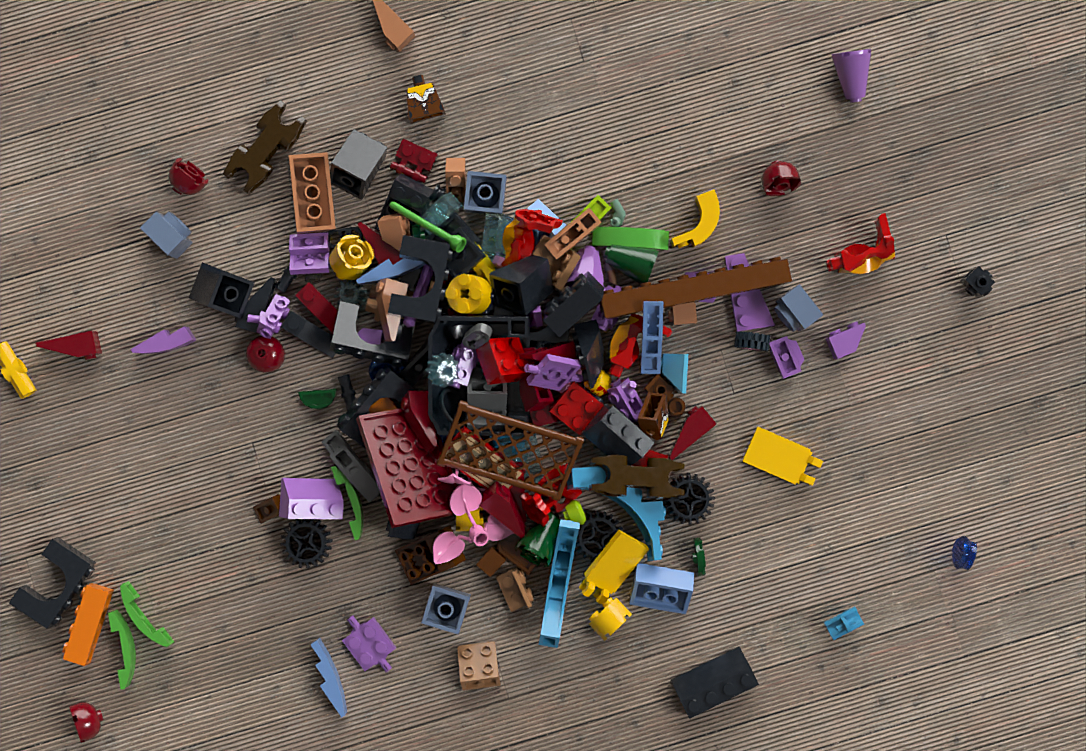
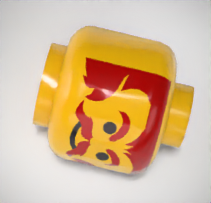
(601, 385)

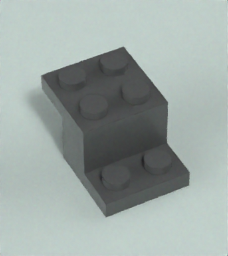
(486, 397)

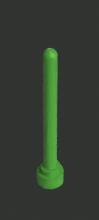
(456, 242)

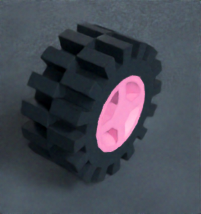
(752, 341)

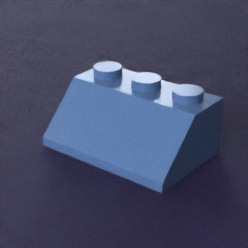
(661, 588)

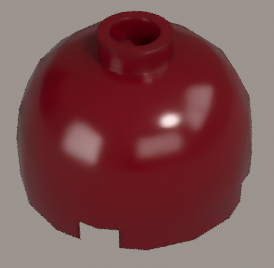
(780, 177)
(186, 178)
(273, 354)
(86, 720)

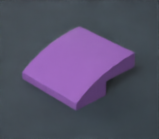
(309, 253)

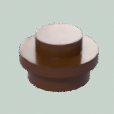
(676, 407)

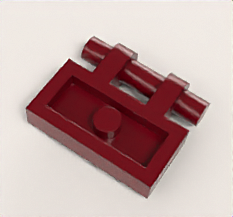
(416, 155)

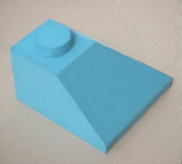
(674, 369)

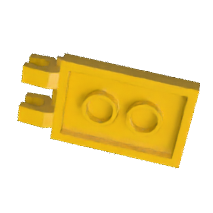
(780, 457)
(612, 566)

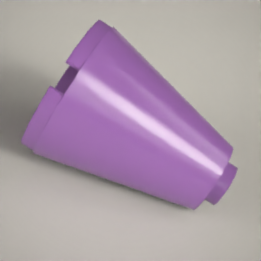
(853, 72)

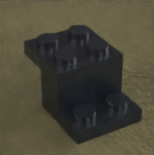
(471, 254)

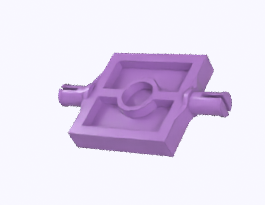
(553, 372)
(369, 644)

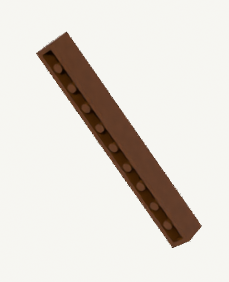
(697, 288)

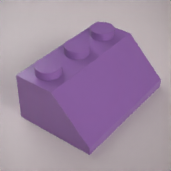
(310, 499)

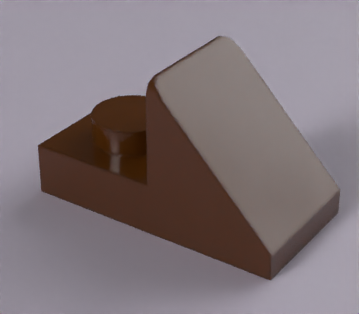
(268, 509)

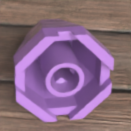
(588, 262)

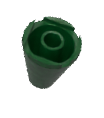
(632, 261)
(540, 541)

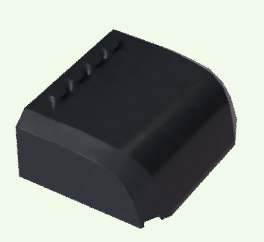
(444, 338)

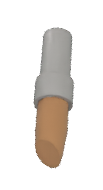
(611, 272)

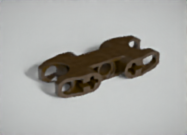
(256, 157)
(621, 477)

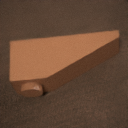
(396, 31)
(573, 233)
(384, 289)

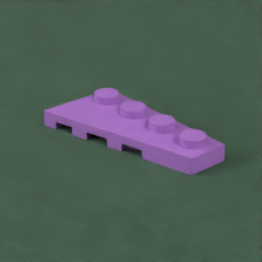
(748, 307)

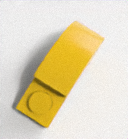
(709, 215)

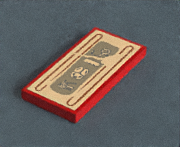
(484, 463)

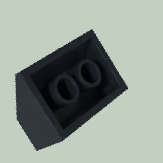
(617, 435)

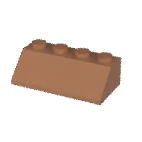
(312, 193)

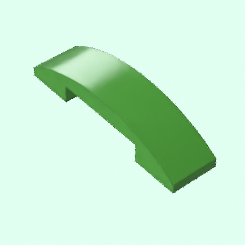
(631, 237)
(357, 524)
(129, 596)
(118, 623)

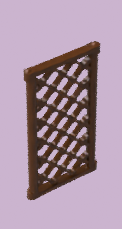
(514, 423)

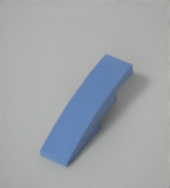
(389, 271)
(652, 337)
(332, 685)

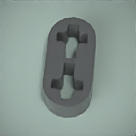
(477, 336)

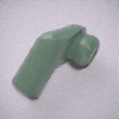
(619, 214)

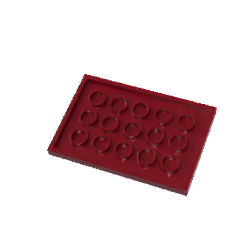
(404, 469)

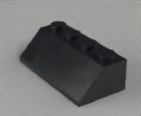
(714, 682)

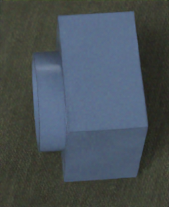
(485, 181)
(168, 233)
(797, 309)
(437, 618)

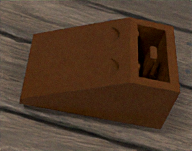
(418, 558)

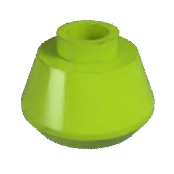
(574, 512)

